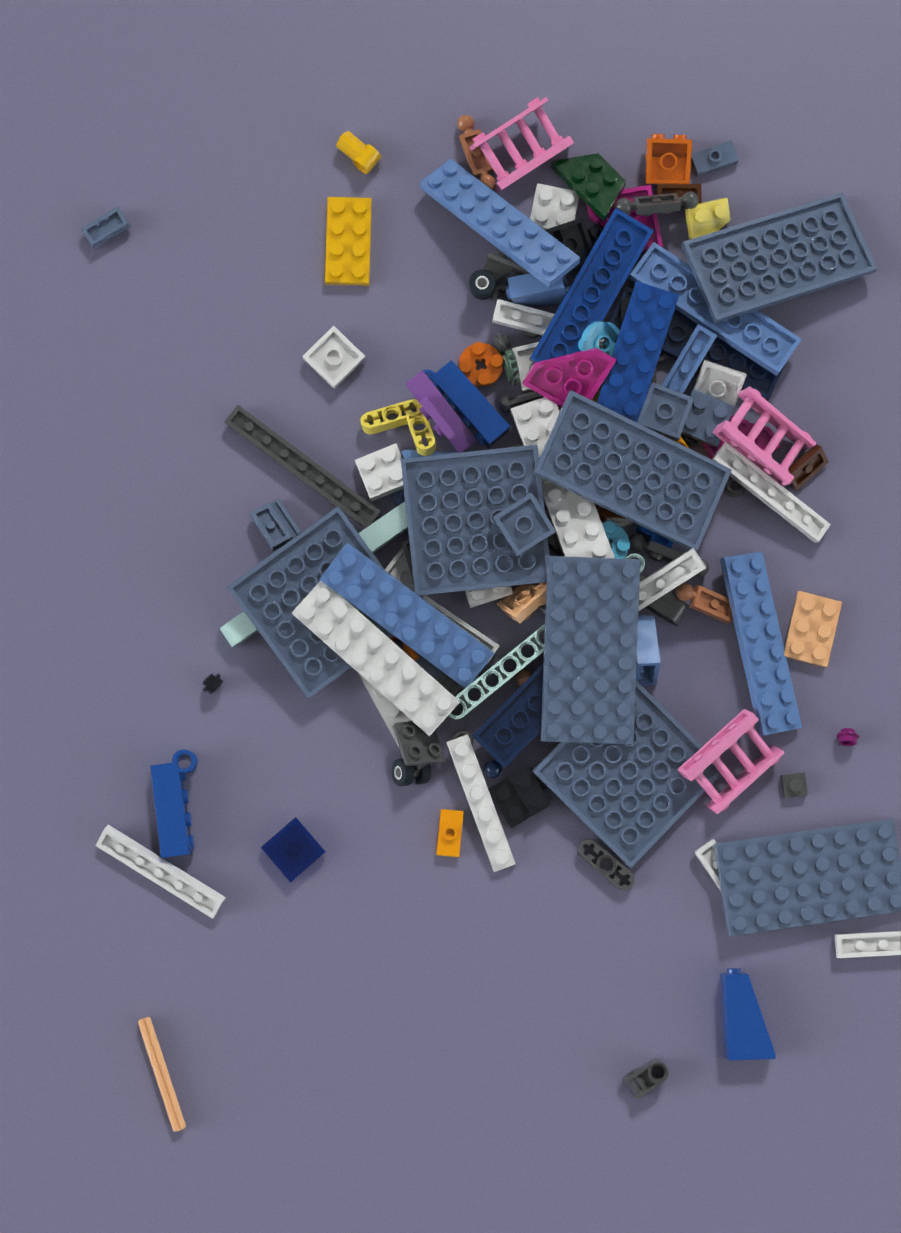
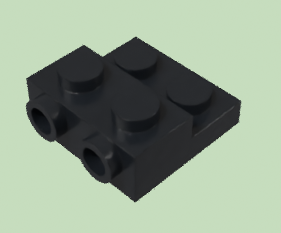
(574, 236)
(520, 796)

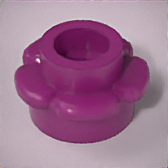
(847, 737)

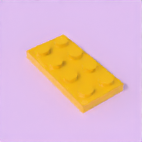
(348, 241)

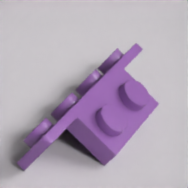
(438, 409)

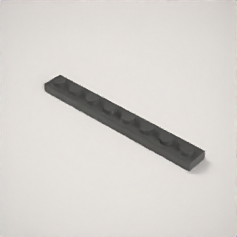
(302, 467)

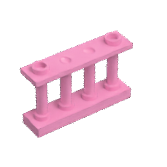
(540, 155)
(746, 445)
(711, 752)

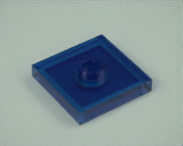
(293, 849)

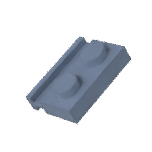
(275, 524)

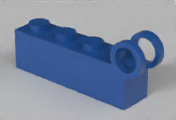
(469, 404)
(170, 806)

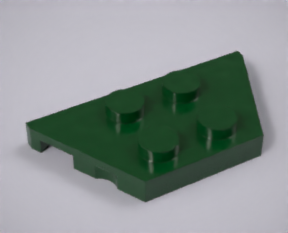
(592, 181)

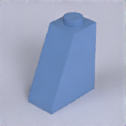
(529, 291)
(647, 652)

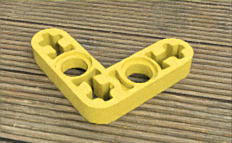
(410, 418)

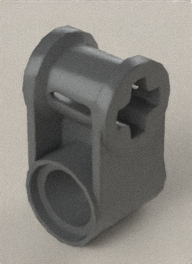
(645, 1078)

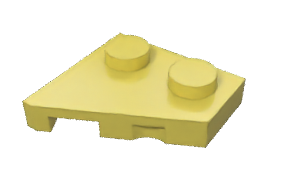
(707, 217)

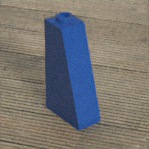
(742, 1019)

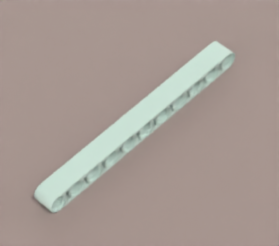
(374, 536)
(503, 675)

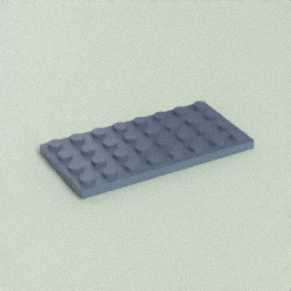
(778, 257)
(632, 471)
(590, 650)
(809, 877)

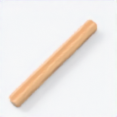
(161, 1074)

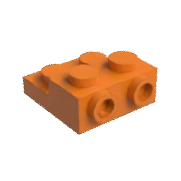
(668, 159)

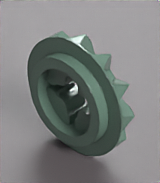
(511, 367)

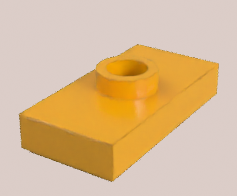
(449, 833)

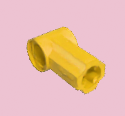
(363, 155)

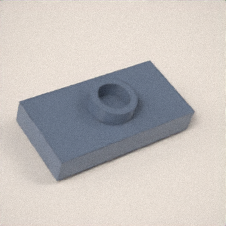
(714, 158)
(105, 227)

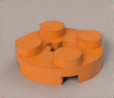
(492, 359)

